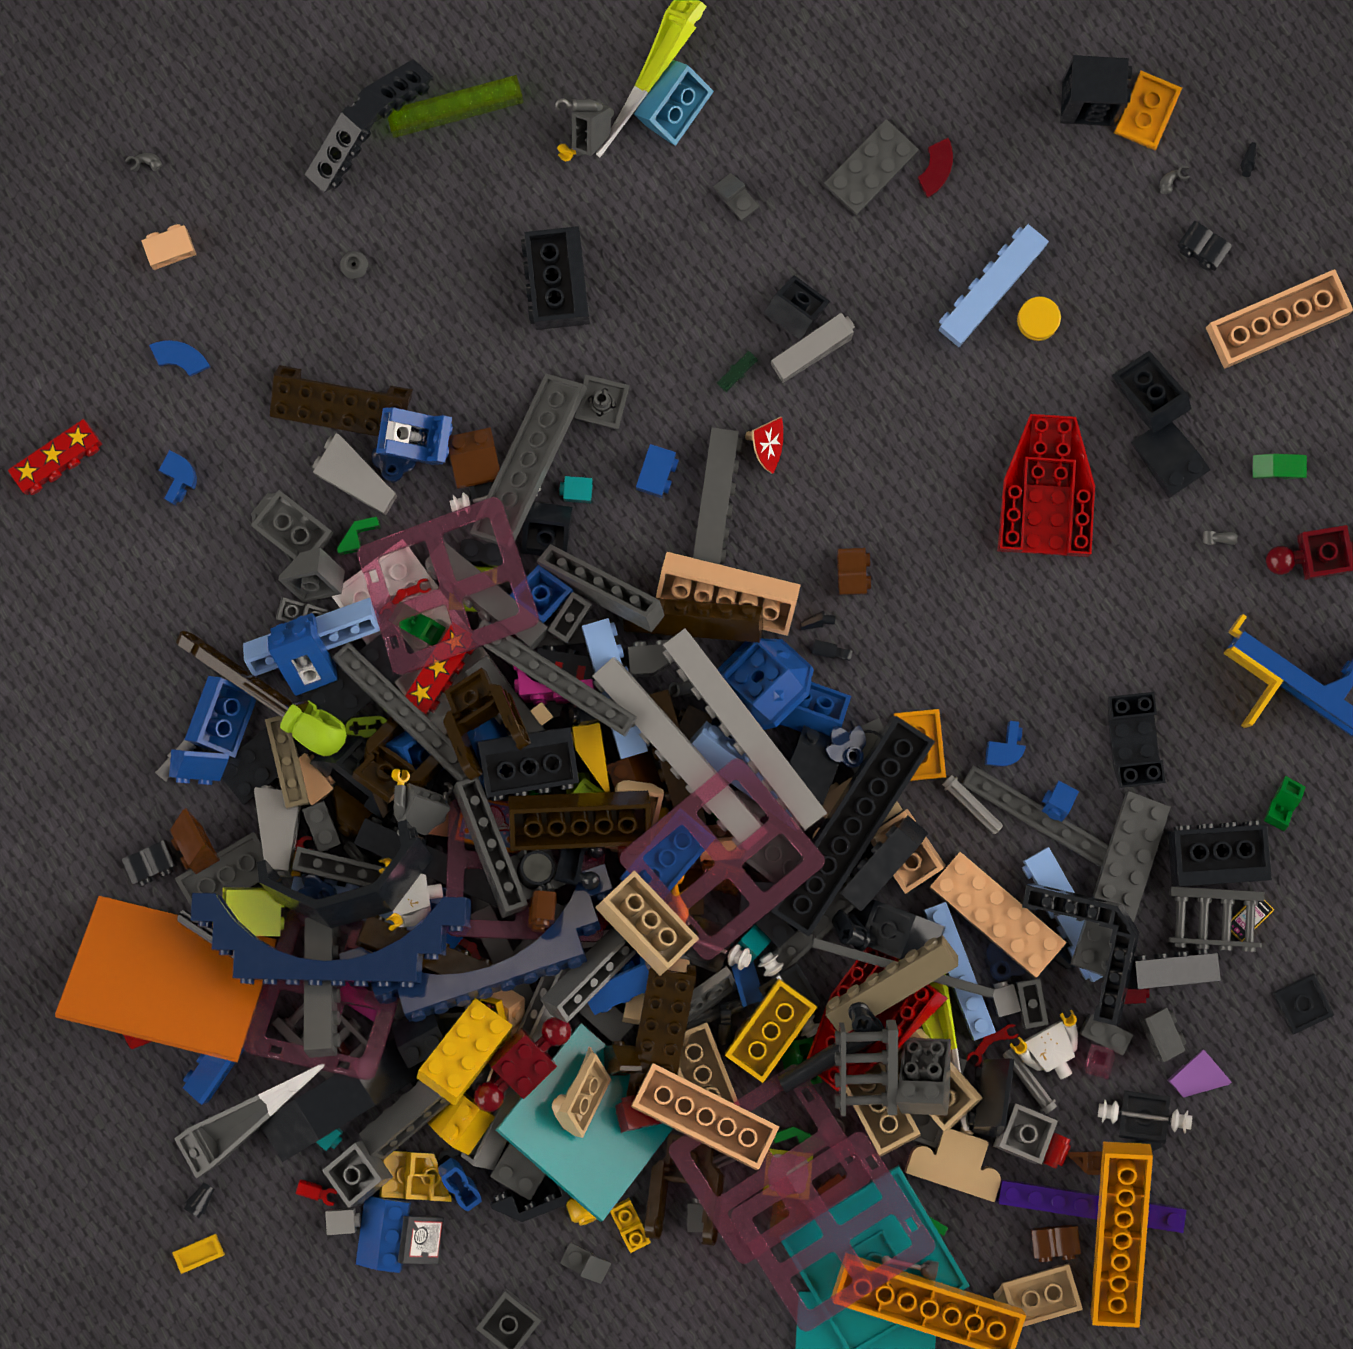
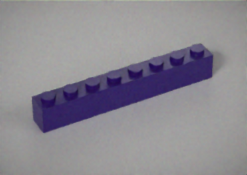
(1080, 1204)

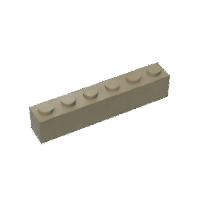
(896, 981)

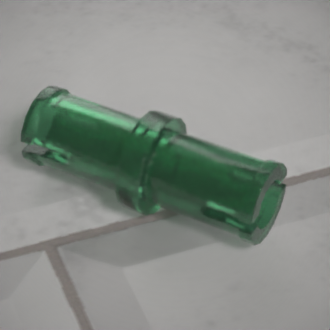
(737, 371)

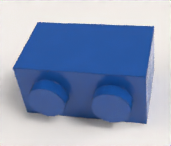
(656, 471)

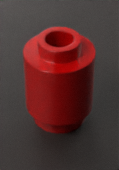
(1057, 1150)

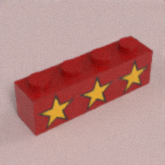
(55, 457)
(436, 679)

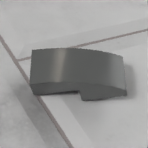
(291, 610)

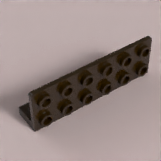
(332, 404)
(663, 1022)

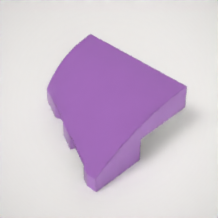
(1198, 1076)

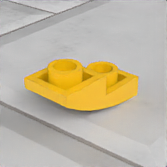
(629, 1225)

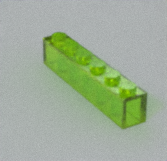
(455, 106)

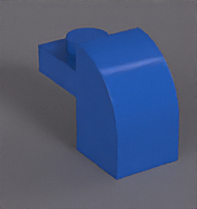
(182, 473)
(1006, 753)

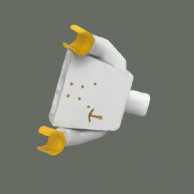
(415, 903)
(1051, 1047)

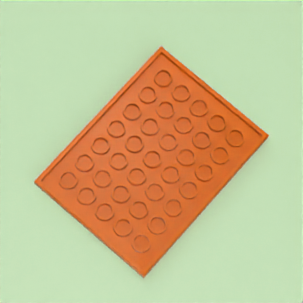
(158, 982)

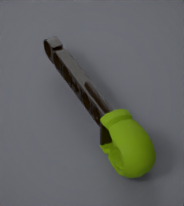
(309, 726)

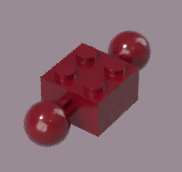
(1320, 552)
(522, 1064)

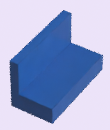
(747, 984)

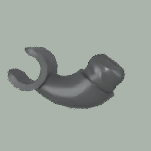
(148, 158)
(1167, 180)
(1212, 537)

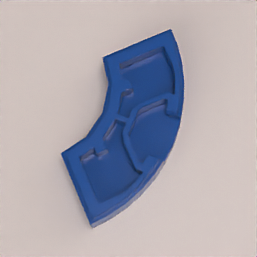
(181, 355)

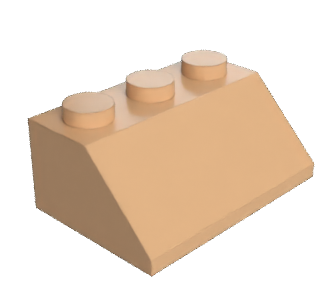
(920, 865)

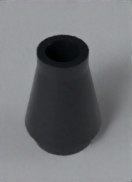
(199, 1200)

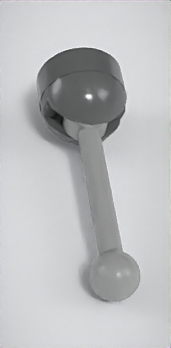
(928, 1268)

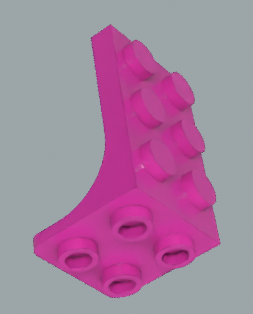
(537, 692)

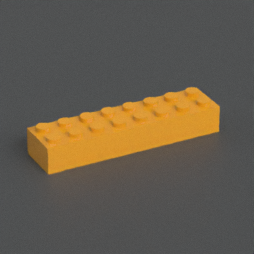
(1121, 1234)
(939, 1310)

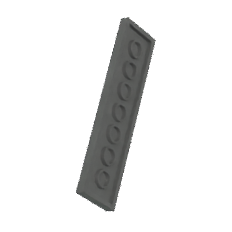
(532, 452)
(1122, 874)

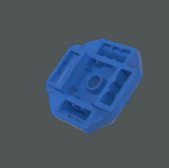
(784, 682)

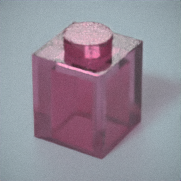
(1099, 1061)

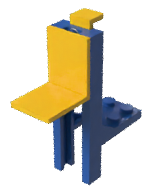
(1278, 672)

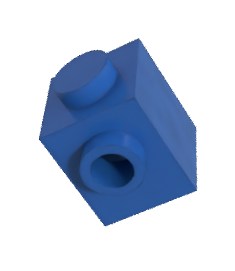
(1059, 801)

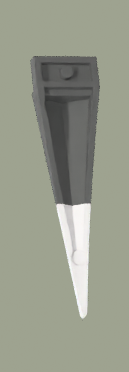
(219, 1136)

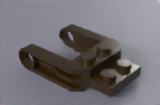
(473, 704)
(380, 761)
(667, 1171)

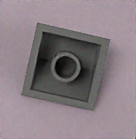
(313, 576)
(1163, 1034)

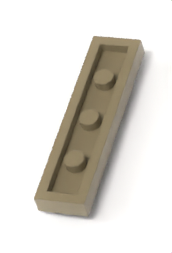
(287, 764)

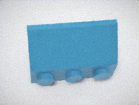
(674, 102)

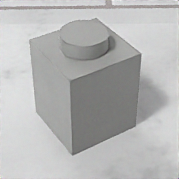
(1005, 999)
(342, 1221)

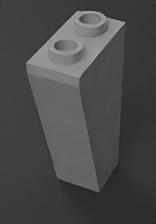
(813, 347)
(351, 474)
(277, 829)

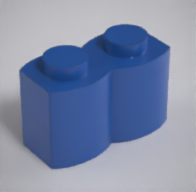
(459, 1184)

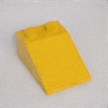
(590, 747)
(462, 1124)

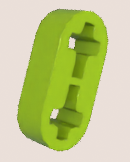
(364, 721)

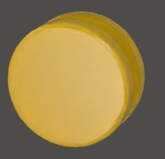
(1038, 318)

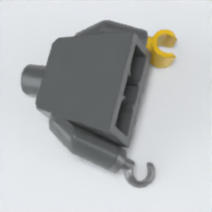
(589, 127)
(418, 805)

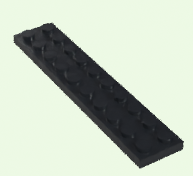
(343, 699)

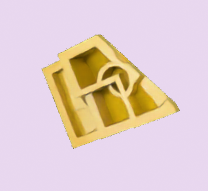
(414, 1177)

